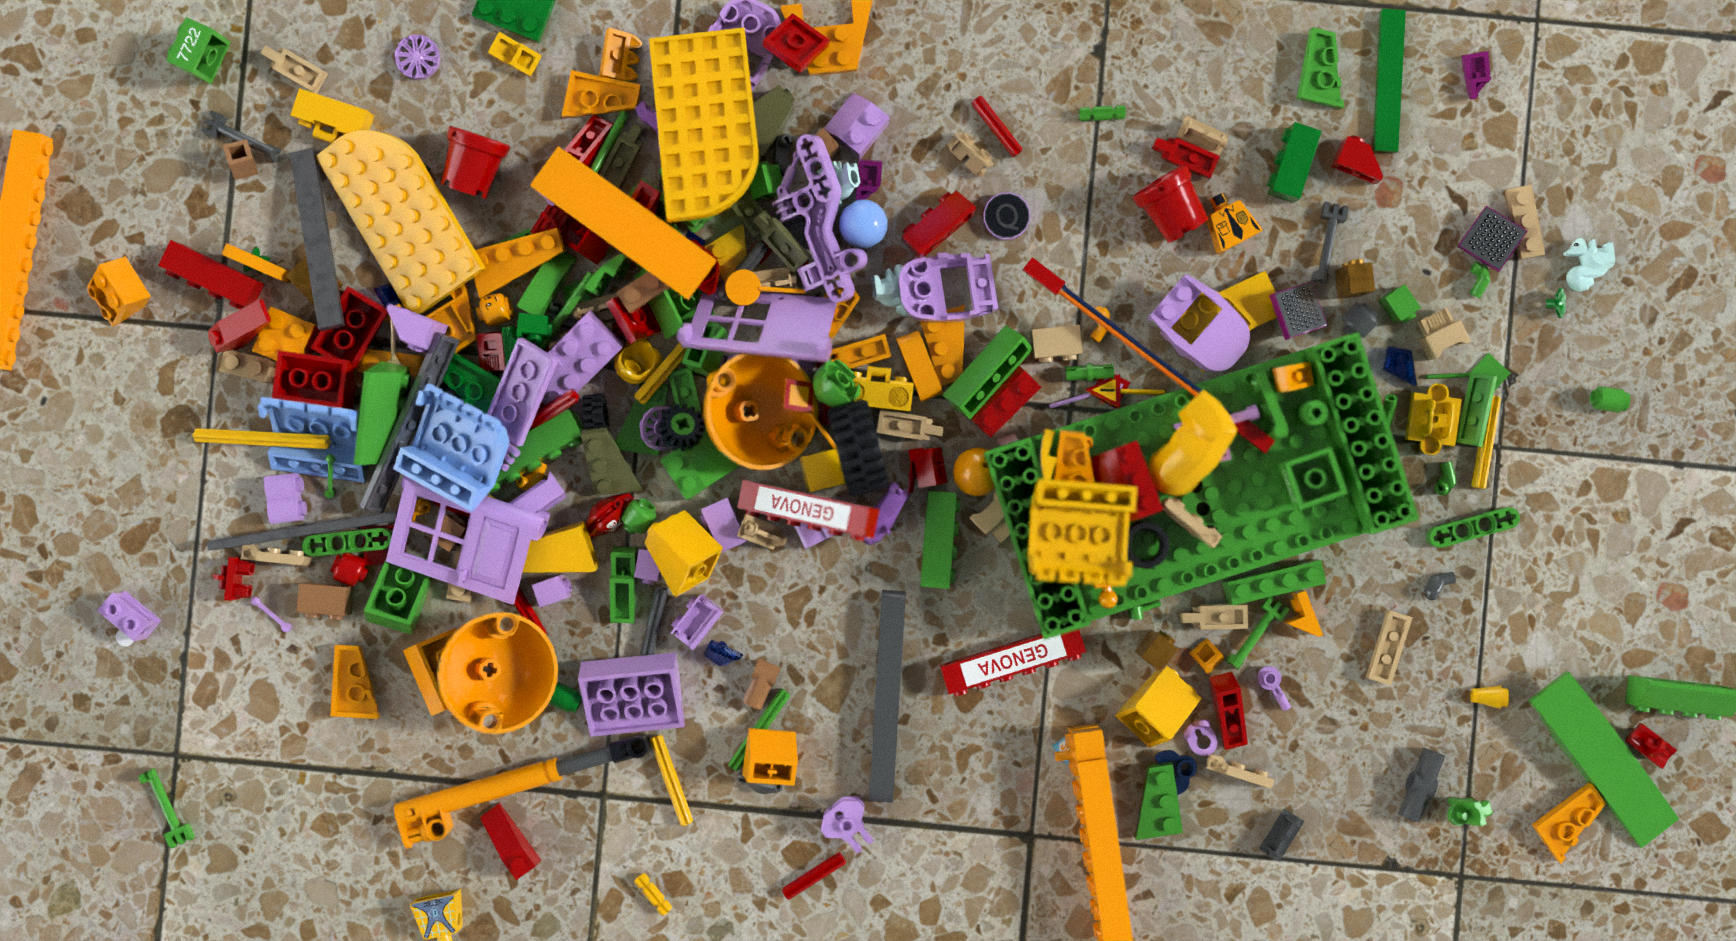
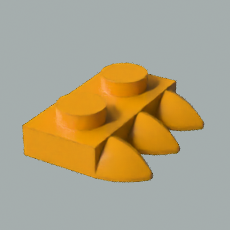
(617, 55)

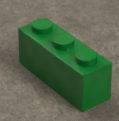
(1293, 162)

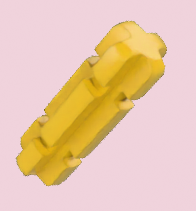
(653, 894)

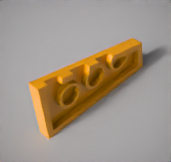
(516, 258)

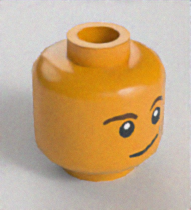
(495, 309)

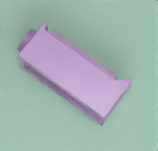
(541, 496)

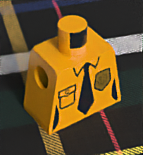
(1230, 224)

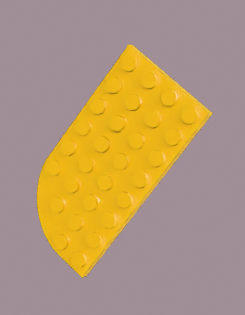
(704, 121)
(401, 216)

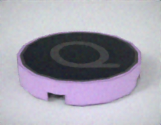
(1006, 216)

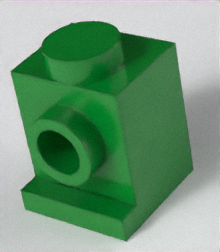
(534, 327)

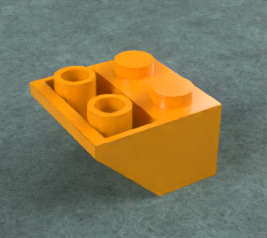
(117, 290)
(770, 757)

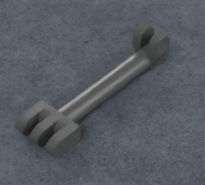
(219, 127)
(1333, 218)

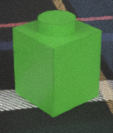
(766, 181)
(1400, 304)

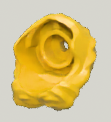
(637, 361)

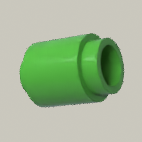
(1610, 399)
(1306, 416)

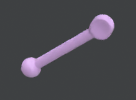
(284, 626)

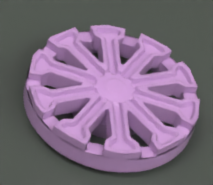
(417, 57)
(655, 428)

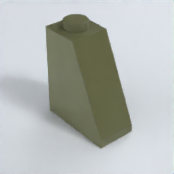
(771, 116)

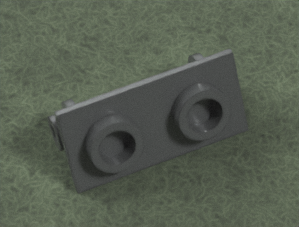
(1281, 835)

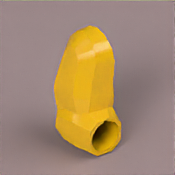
(1193, 447)

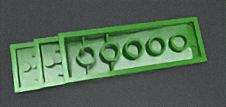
(1603, 758)

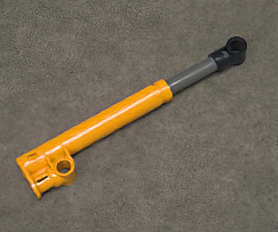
(422, 812)

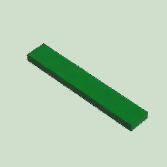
(1389, 80)

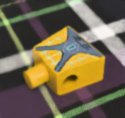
(438, 914)

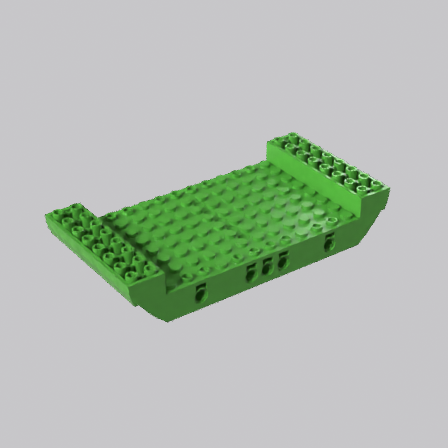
(1242, 494)

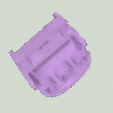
(758, 22)
(923, 289)
(1219, 343)

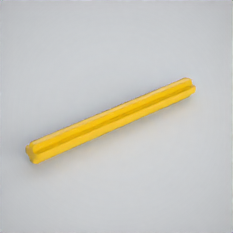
(262, 438)

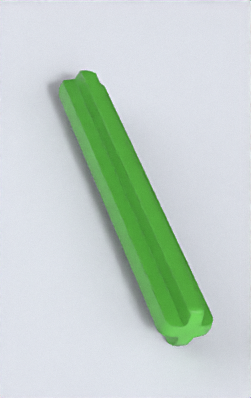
(763, 723)

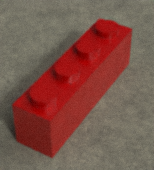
(210, 274)

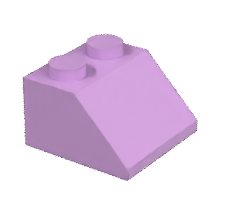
(857, 124)
(415, 328)

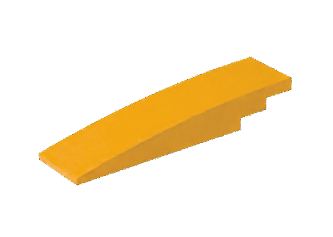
(623, 223)

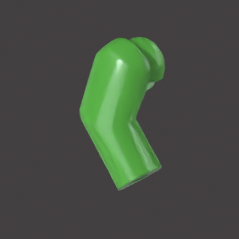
(1482, 277)
(1390, 407)

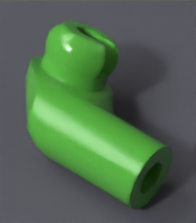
(1447, 479)

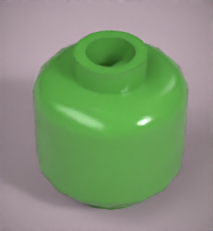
(638, 516)

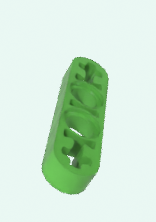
(1472, 526)
(348, 542)

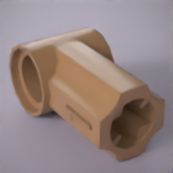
(763, 679)

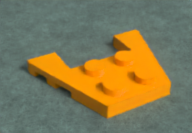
(845, 40)
(457, 316)

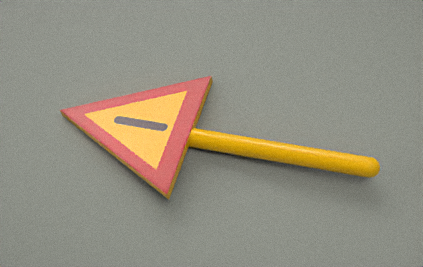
(1110, 391)

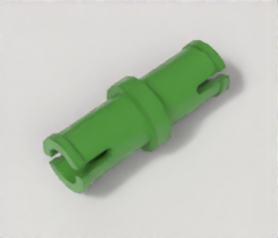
(1089, 372)

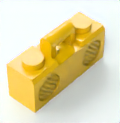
(323, 111)
(884, 395)

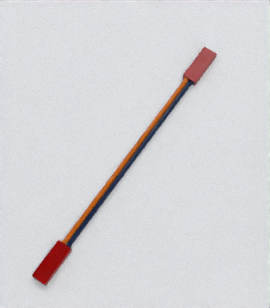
(1055, 284)

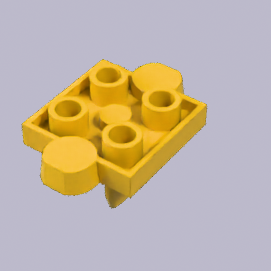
(1433, 419)

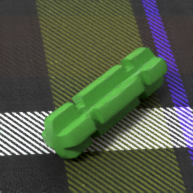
(1102, 113)

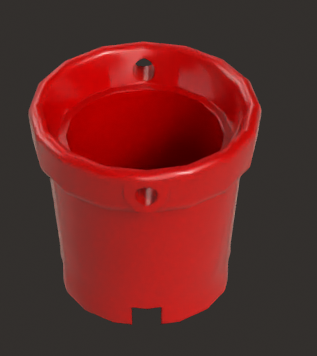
(472, 161)
(1172, 204)

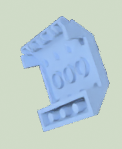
(314, 419)
(454, 449)

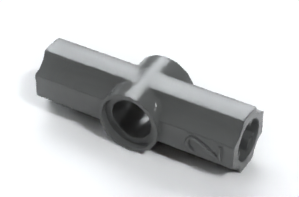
(1421, 785)

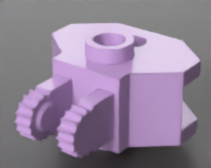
(848, 823)

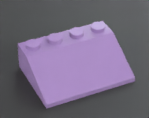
(632, 694)

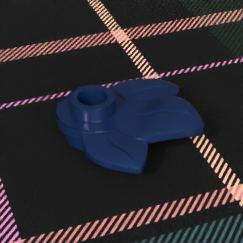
(1181, 776)

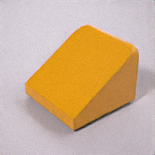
(1207, 656)

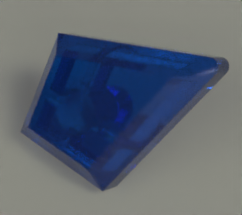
(1400, 364)
(721, 653)

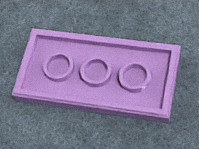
(522, 389)

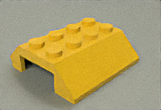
(1080, 532)

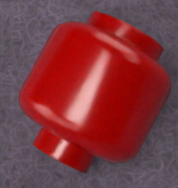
(349, 569)

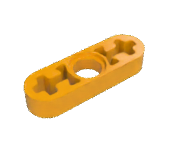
(256, 262)

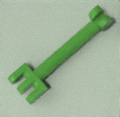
(1271, 613)
(177, 831)

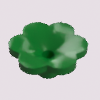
(1558, 303)

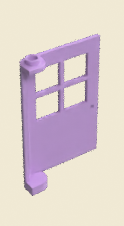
(793, 327)
(490, 552)

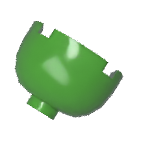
(835, 384)

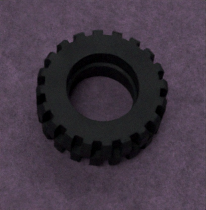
(858, 447)

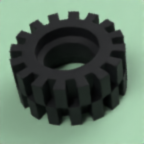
(595, 411)

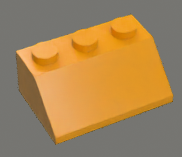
(424, 661)

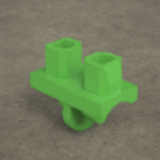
(1468, 811)

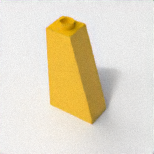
(562, 551)

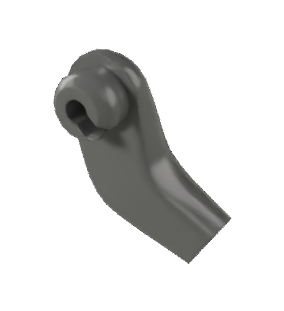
(781, 152)
(759, 787)

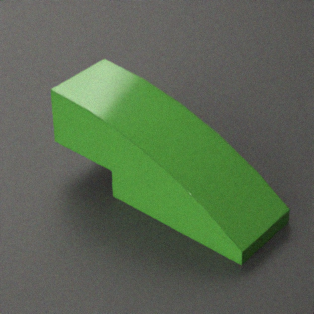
(546, 284)
(623, 584)

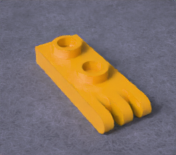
(863, 352)

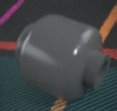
(1360, 319)

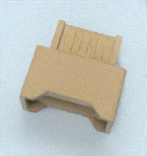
(1440, 333)
(992, 520)

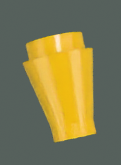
(1491, 696)

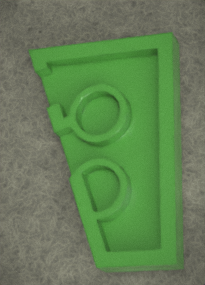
(1319, 72)
(629, 435)
(1160, 804)

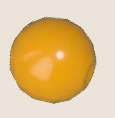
(972, 472)

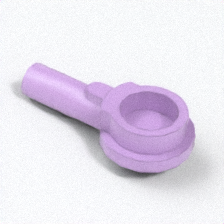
(1269, 679)

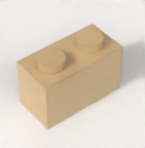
(1056, 343)

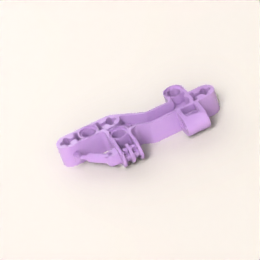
(820, 218)

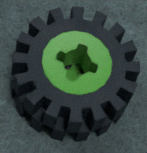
(685, 435)

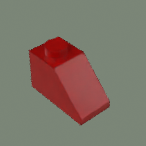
(1357, 160)

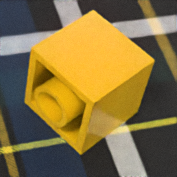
(822, 470)

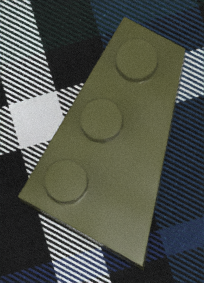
(606, 465)

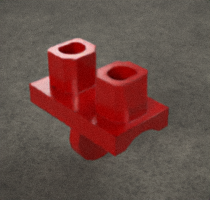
(550, 218)
(231, 578)
(1650, 745)

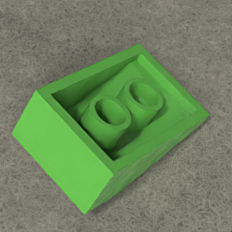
(698, 467)
(397, 598)

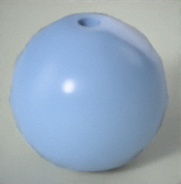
(863, 224)

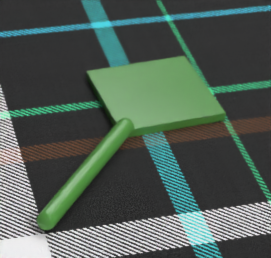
(1487, 366)

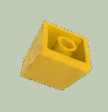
(682, 551)
(1159, 707)

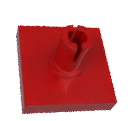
(796, 43)
(635, 325)

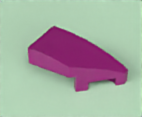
(1476, 72)
(870, 177)

